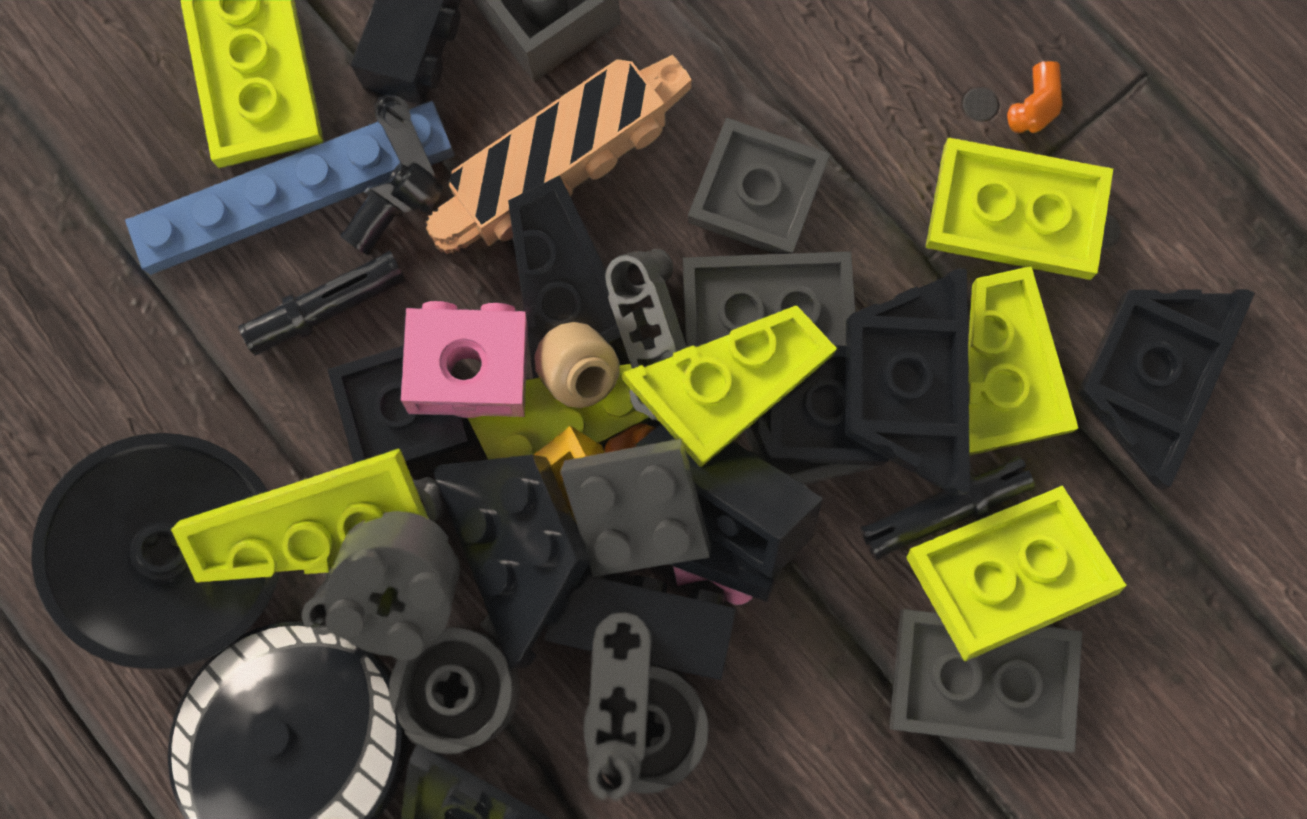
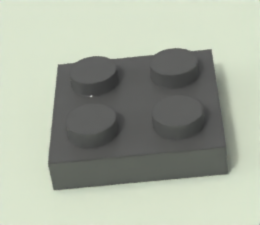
(758, 188)
(637, 507)

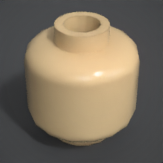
(576, 365)

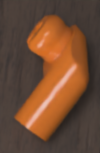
(1043, 104)

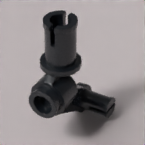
(408, 186)

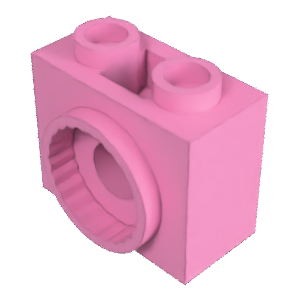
(443, 336)

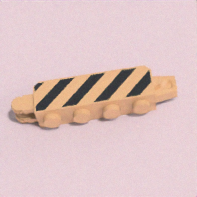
(569, 138)

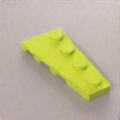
(297, 523)

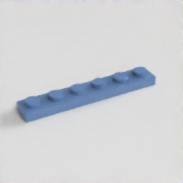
(276, 192)

